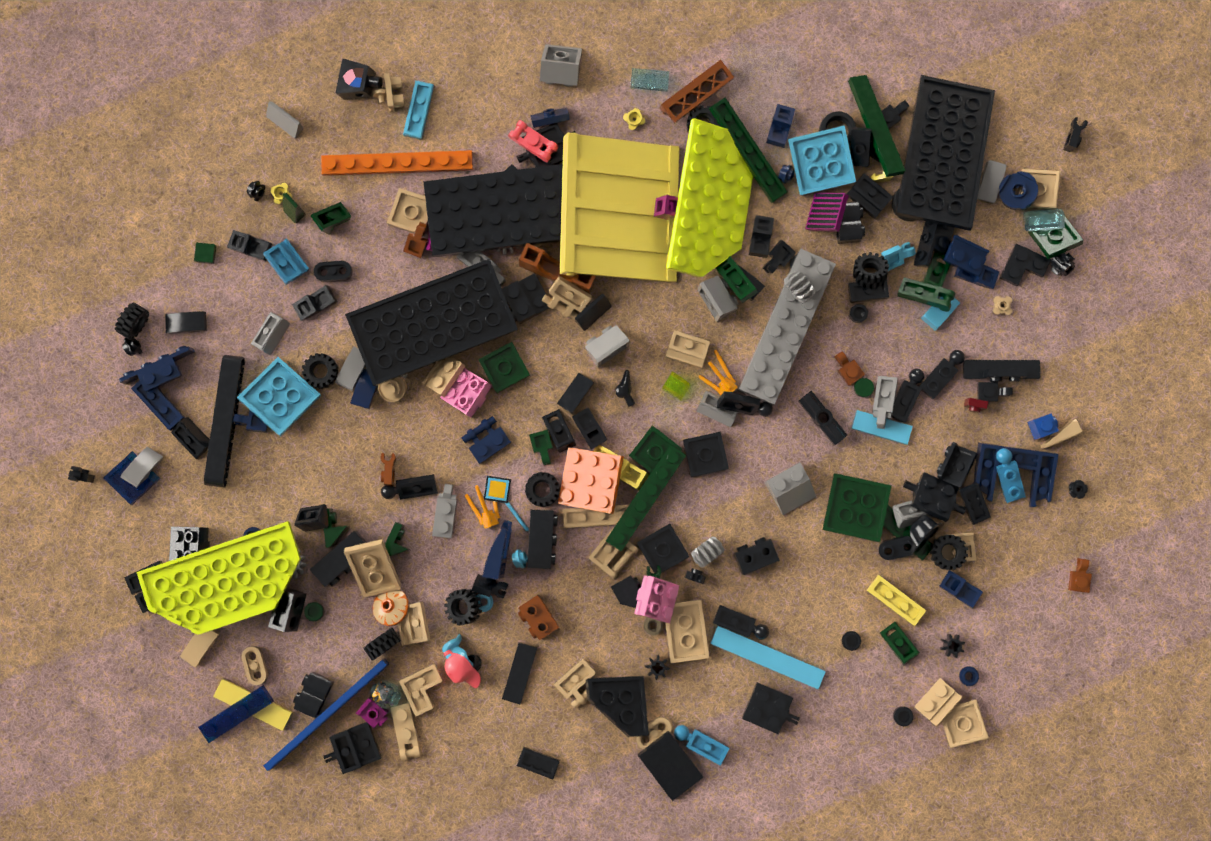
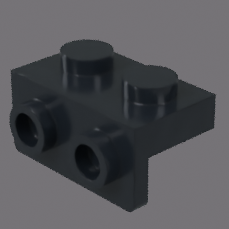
(956, 465)

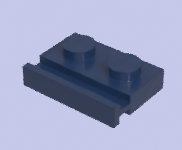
(966, 255)

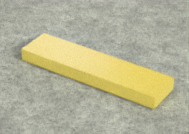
(271, 714)

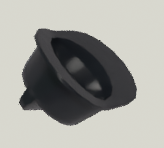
(922, 531)

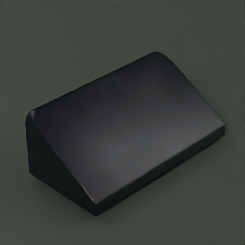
(593, 312)
(575, 393)
(191, 437)
(312, 518)

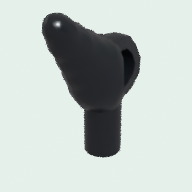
(623, 390)

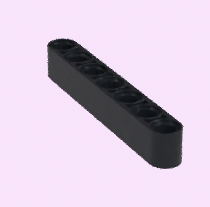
(222, 424)

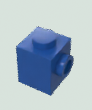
(1043, 426)

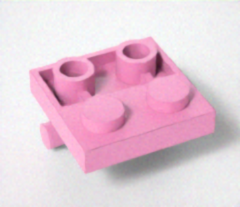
(467, 393)
(656, 599)

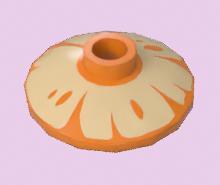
(397, 609)

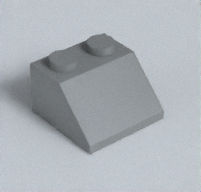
(560, 65)
(717, 297)
(606, 345)
(791, 488)

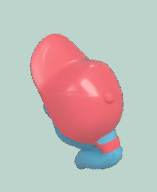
(458, 665)

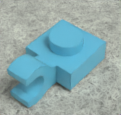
(897, 254)

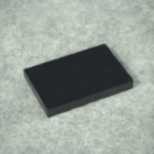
(670, 765)

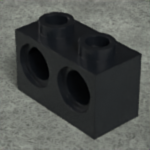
(288, 611)

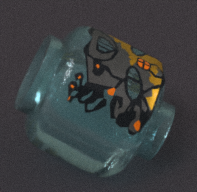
(385, 694)

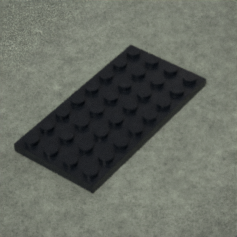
(945, 153)
(494, 210)
(431, 322)

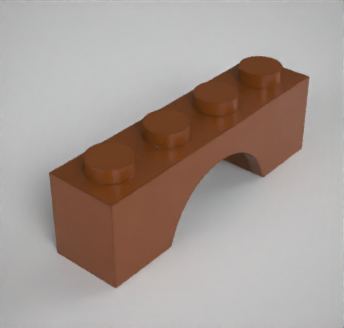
(541, 263)

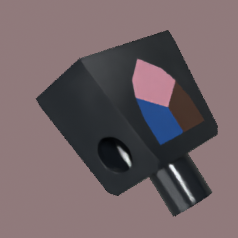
(356, 80)

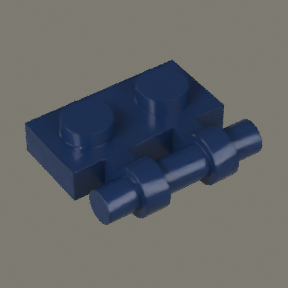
(489, 444)

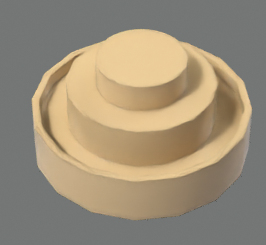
(393, 389)

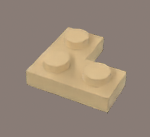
(416, 685)

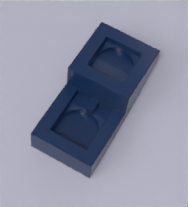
(780, 125)
(987, 277)
(364, 391)
(960, 589)

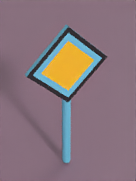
(498, 490)

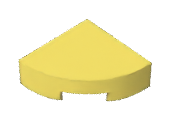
(880, 177)

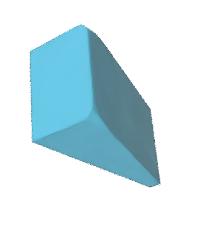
(935, 317)

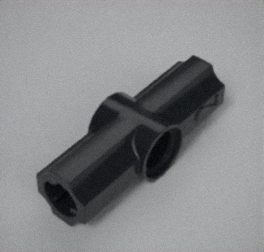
(831, 428)

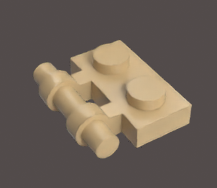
(569, 294)
(573, 680)

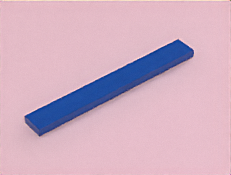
(326, 714)

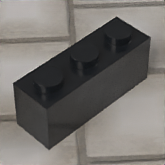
(542, 539)
(335, 562)

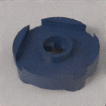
(1021, 201)

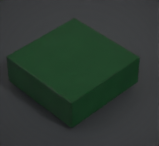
(205, 253)

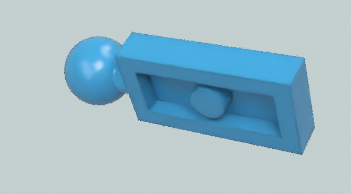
(1009, 476)
(702, 744)

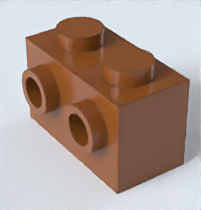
(538, 617)

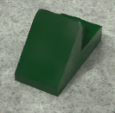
(331, 217)
(333, 534)
(391, 543)

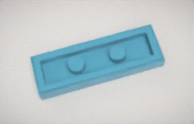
(418, 110)
(893, 430)

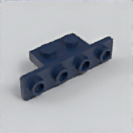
(159, 372)

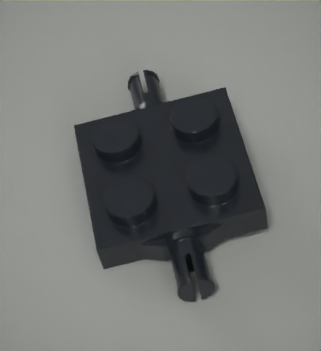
(552, 133)
(934, 497)

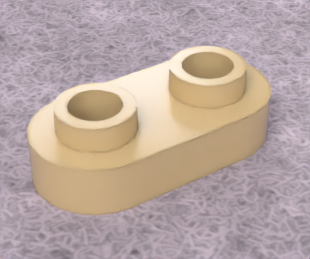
(252, 666)
(654, 732)

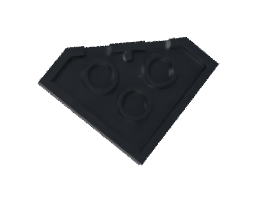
(621, 702)

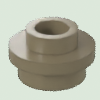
(657, 630)

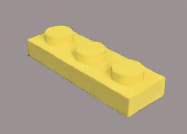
(896, 600)

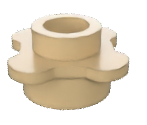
(1002, 310)

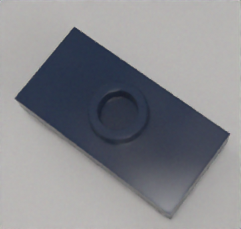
(549, 117)

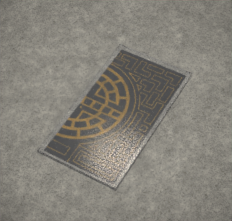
(761, 80)

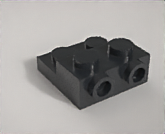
(525, 298)

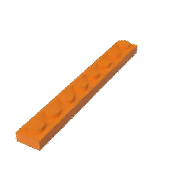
(397, 162)

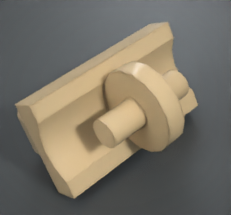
(393, 101)

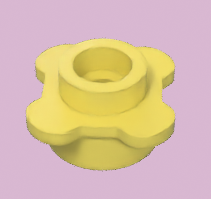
(635, 113)
(276, 192)

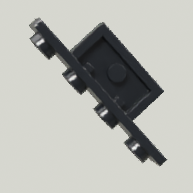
(933, 238)
(1001, 369)

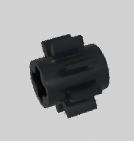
(1063, 264)
(947, 642)
(653, 663)

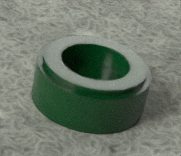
(863, 387)
(314, 611)

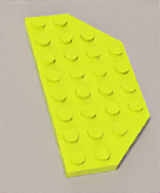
(710, 201)
(223, 580)

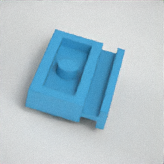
(286, 261)

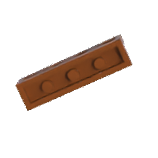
(691, 88)

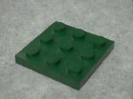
(856, 507)

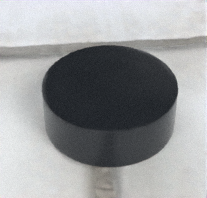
(903, 716)

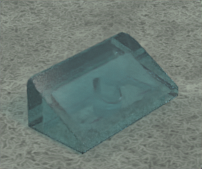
(1044, 219)

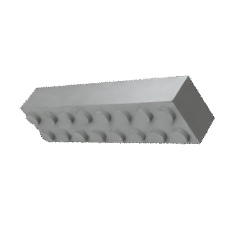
(785, 331)

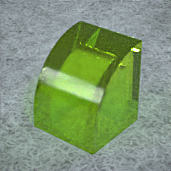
(676, 386)

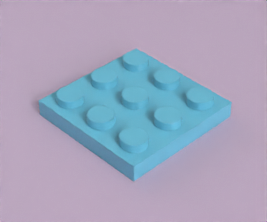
(822, 160)
(279, 396)

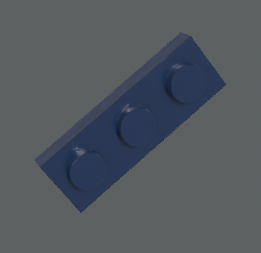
(159, 405)

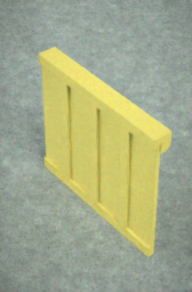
(611, 207)

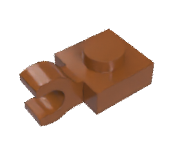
(415, 242)
(850, 370)
(388, 474)
(1079, 579)

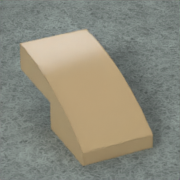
(198, 647)

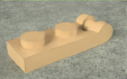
(405, 731)

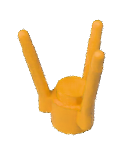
(726, 384)
(488, 517)

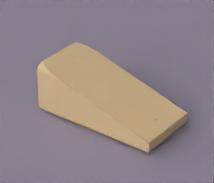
(1069, 430)

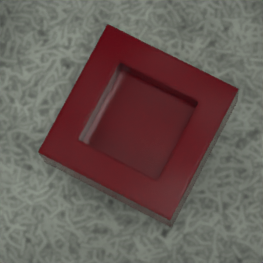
(975, 405)

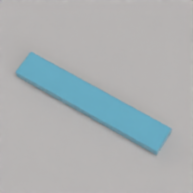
(767, 657)

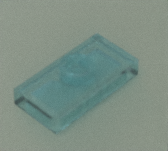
(649, 79)

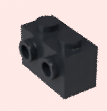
(756, 556)

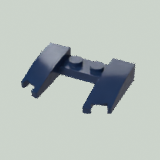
(1041, 462)
(497, 557)

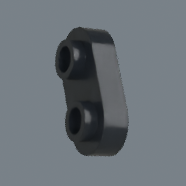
(333, 271)
(897, 546)

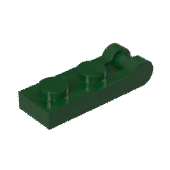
(736, 280)
(926, 294)

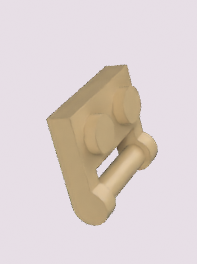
(604, 554)

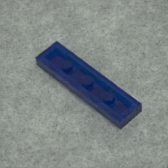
(236, 714)

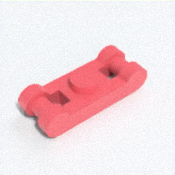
(533, 141)

